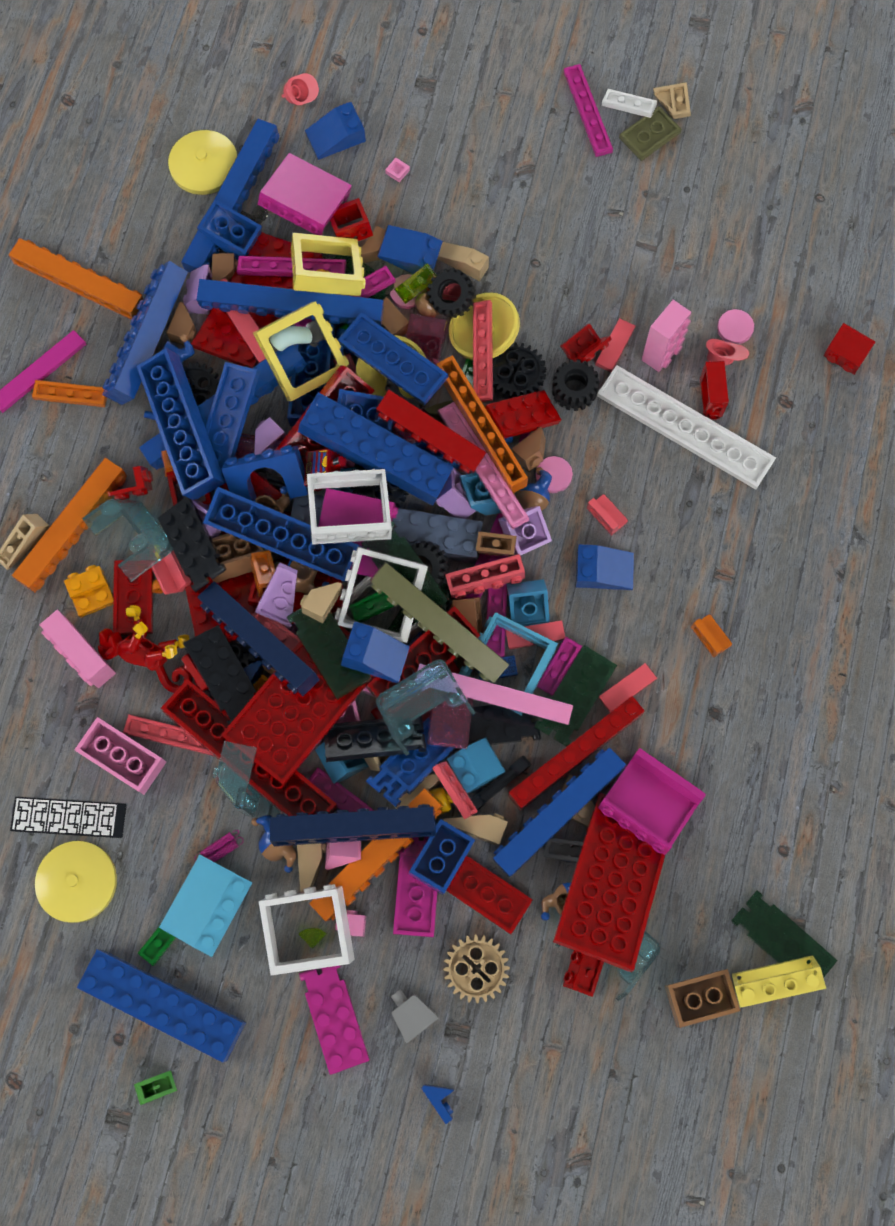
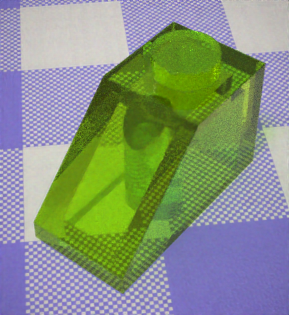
(415, 283)

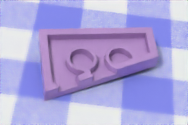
(279, 595)

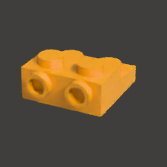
(89, 590)

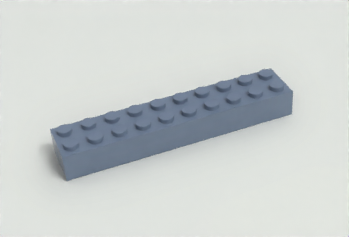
(452, 534)

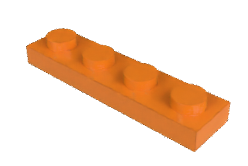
(69, 393)

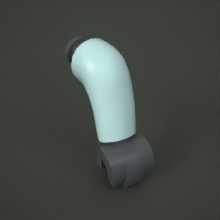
(297, 335)

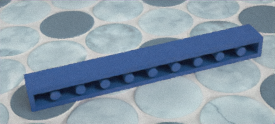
(235, 187)
(283, 301)
(290, 361)

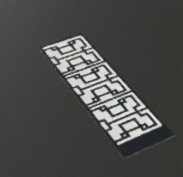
(68, 817)

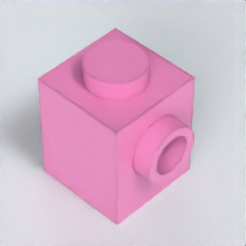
(356, 923)

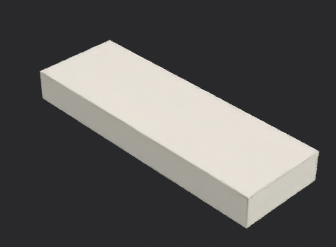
(629, 103)

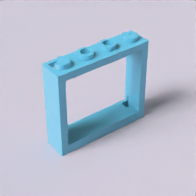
(525, 633)

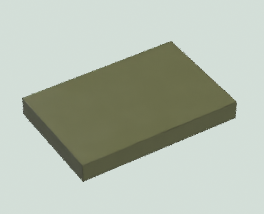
(650, 133)

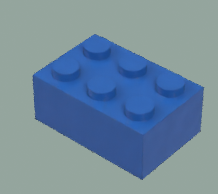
(441, 857)

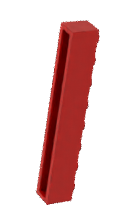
(576, 753)

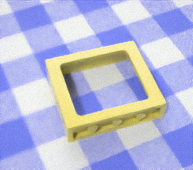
(326, 281)
(262, 337)
(778, 981)

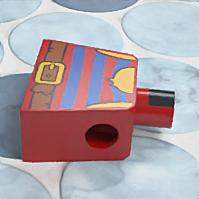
(322, 462)

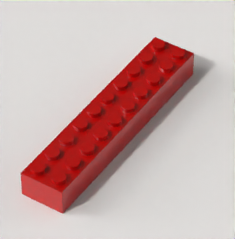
(205, 723)

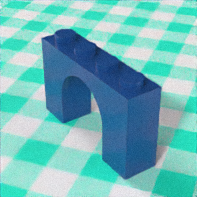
(285, 461)

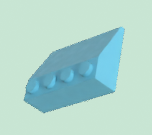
(205, 905)

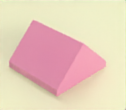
(342, 853)

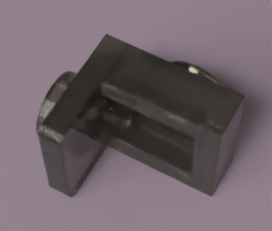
(258, 214)

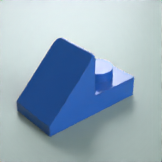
(435, 1095)

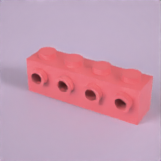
(485, 576)

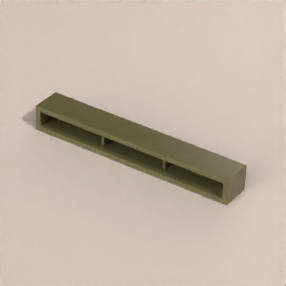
(439, 622)

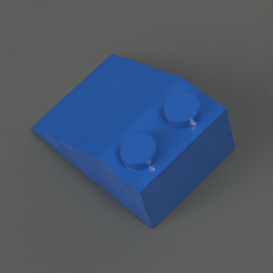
(336, 131)
(229, 229)
(409, 249)
(364, 405)
(604, 568)
(374, 653)

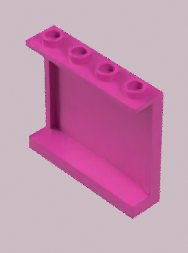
(303, 194)
(353, 509)
(651, 801)

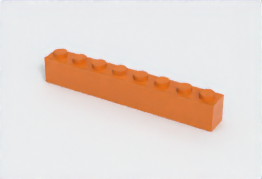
(76, 278)
(482, 424)
(68, 526)
(374, 857)

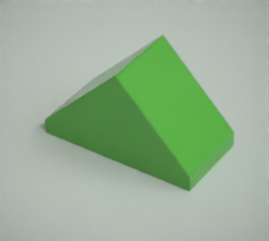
(155, 1087)

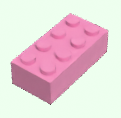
(666, 336)
(76, 649)
(120, 755)

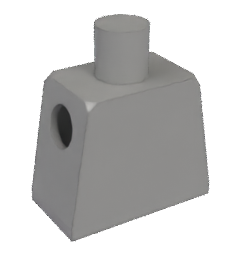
(411, 1015)

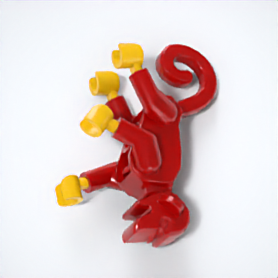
(143, 652)

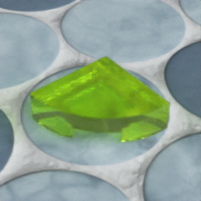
(312, 936)

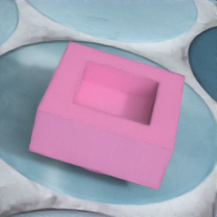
(397, 170)

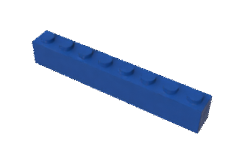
(558, 812)

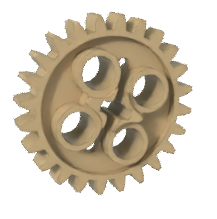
(463, 982)

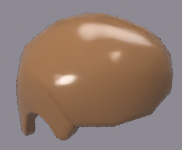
(423, 305)

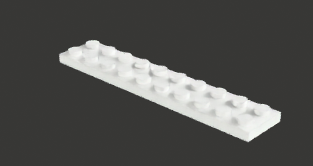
(686, 427)

